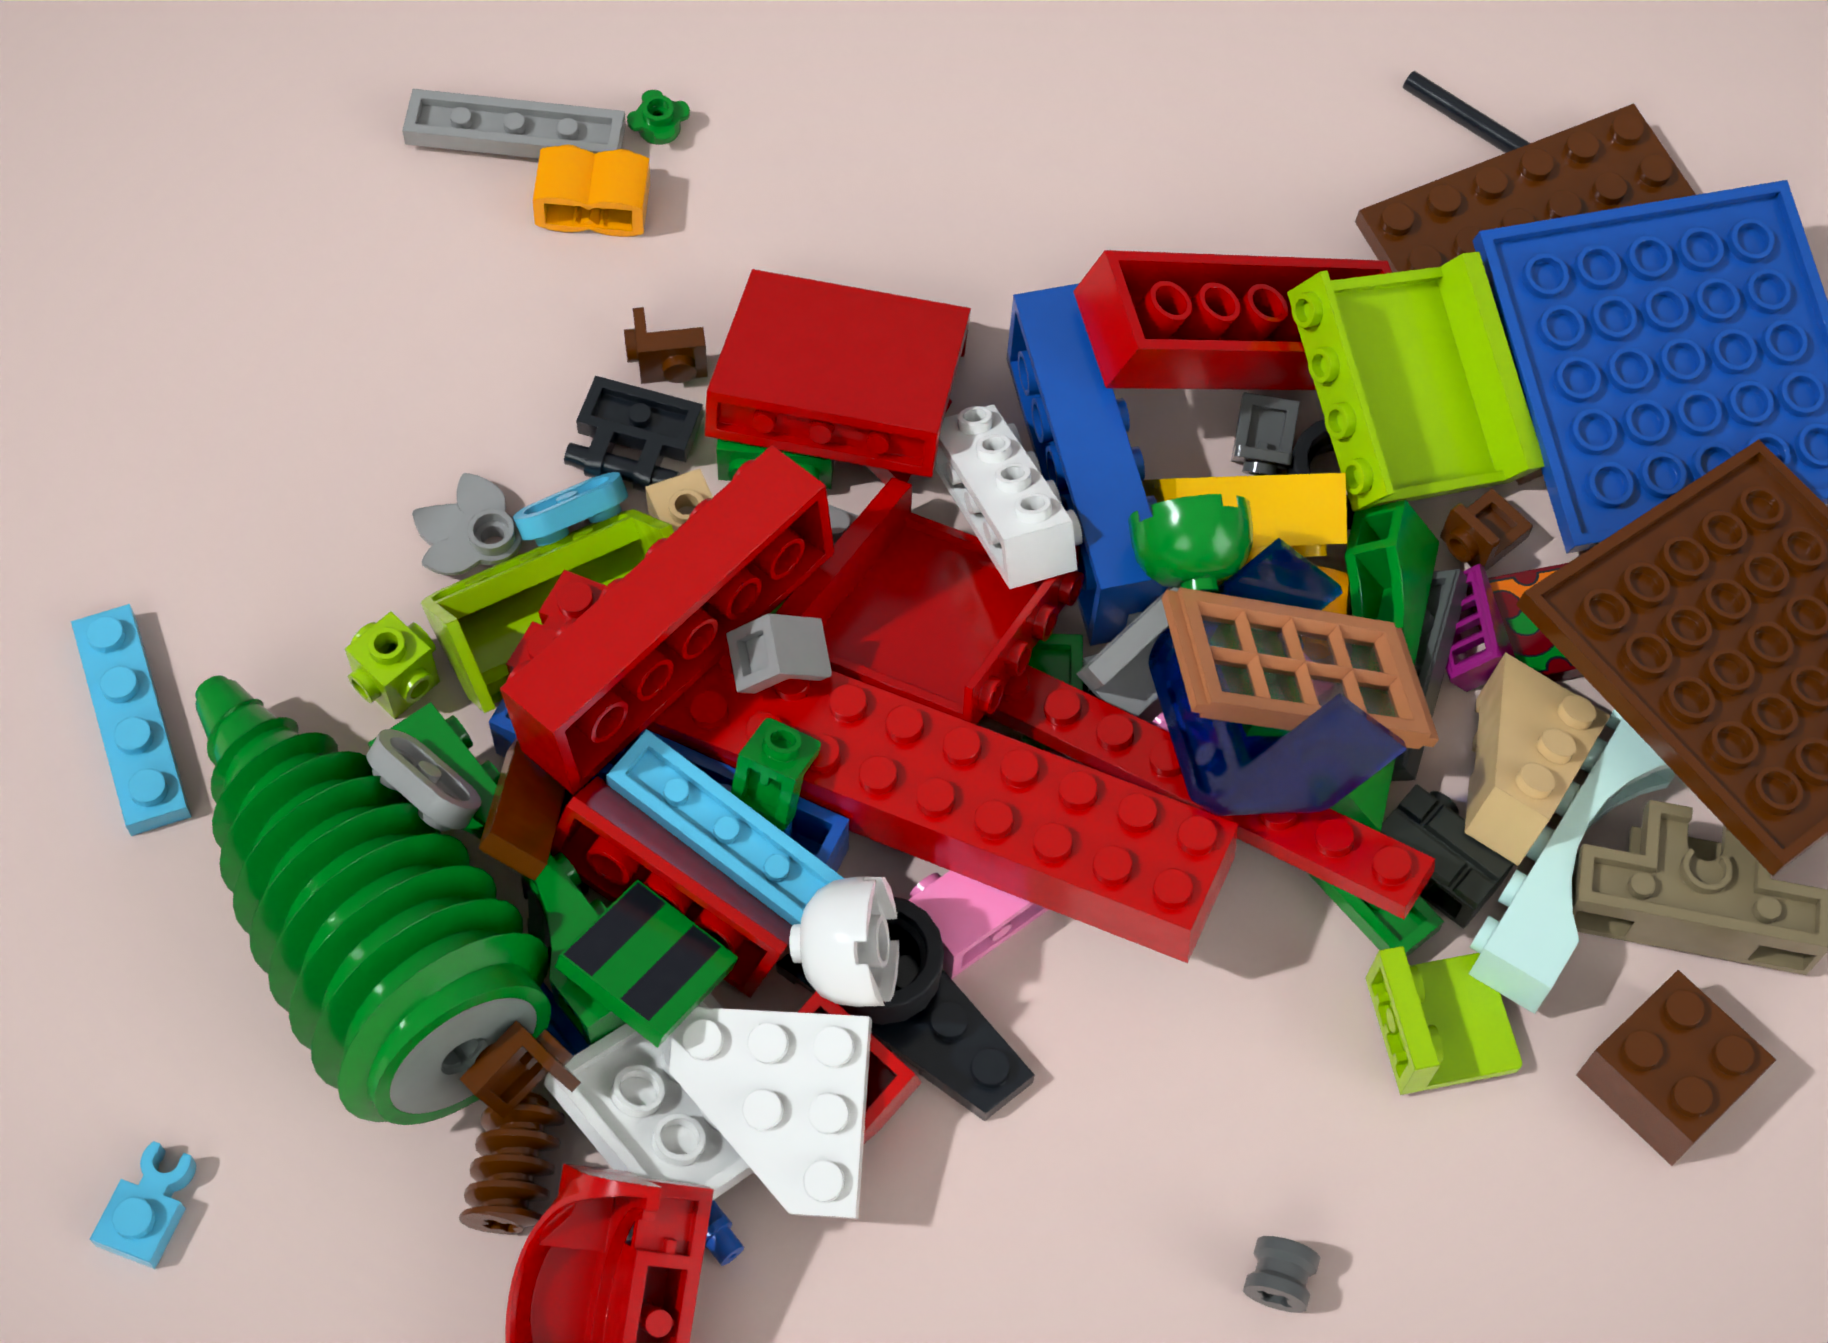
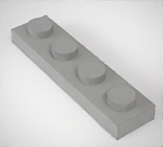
(507, 124)

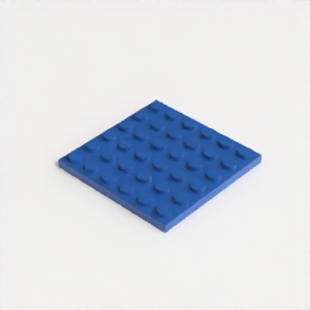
(1663, 347)

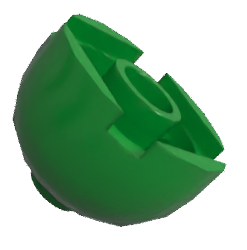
(1193, 541)

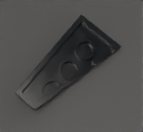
(945, 1040)

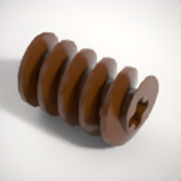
(509, 1166)

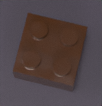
(1675, 1067)

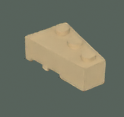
(1526, 755)

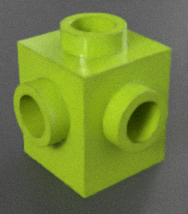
(392, 663)

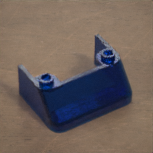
(1271, 774)

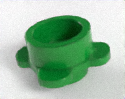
(655, 128)

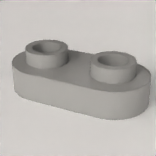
(424, 780)

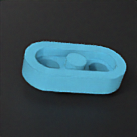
(591, 499)

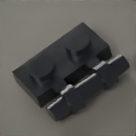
(636, 419)

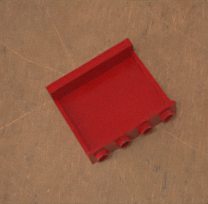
(837, 372)
(927, 609)

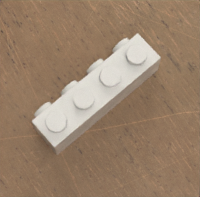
(1006, 497)

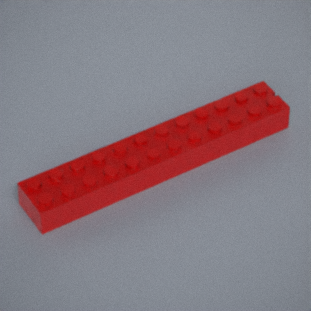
(963, 795)

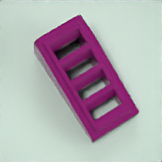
(1476, 670)

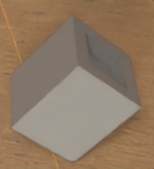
(778, 650)

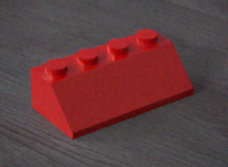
(618, 843)

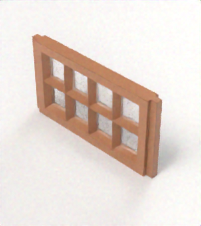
(1287, 661)

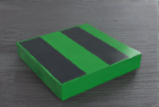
(646, 962)

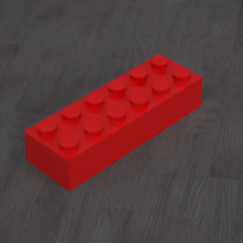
(1201, 318)
(669, 618)

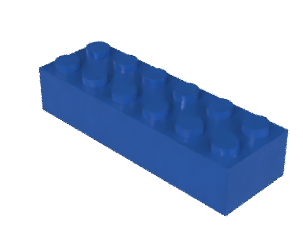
(1085, 450)

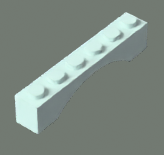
(1538, 931)

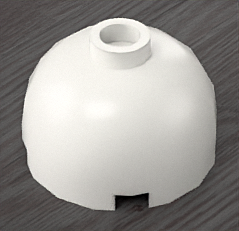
(848, 942)

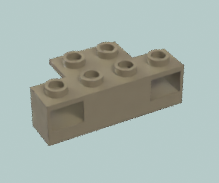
(1697, 897)

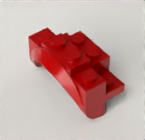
(594, 1286)

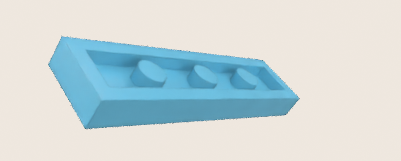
(130, 720)
(719, 827)

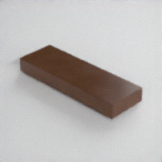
(522, 815)

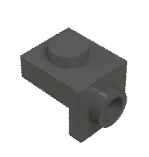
(1265, 434)

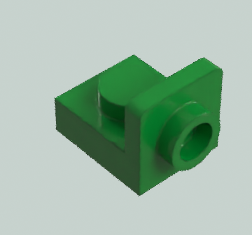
(773, 770)

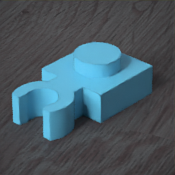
(144, 1215)

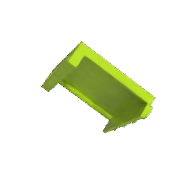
(1415, 382)

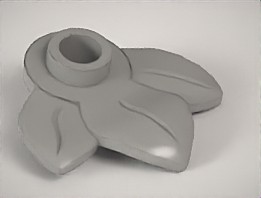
(461, 529)

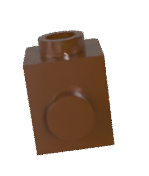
(668, 354)
(1484, 530)
(515, 1066)

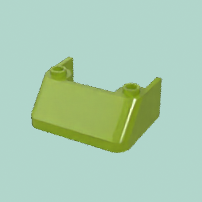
(490, 611)

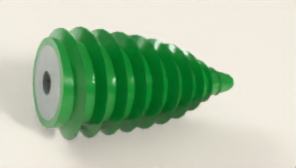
(363, 916)

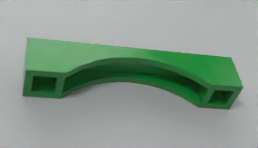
(1390, 580)
(555, 887)

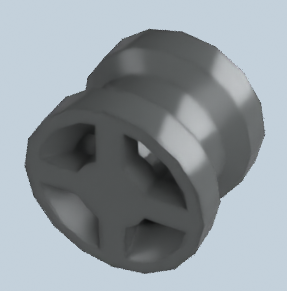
(1281, 1274)

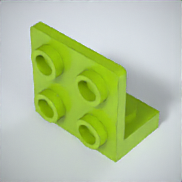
(1439, 1022)

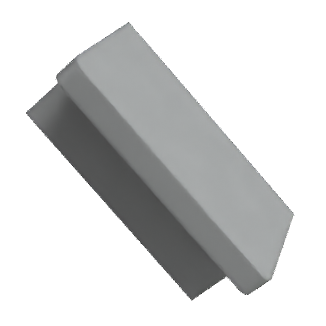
(1121, 668)

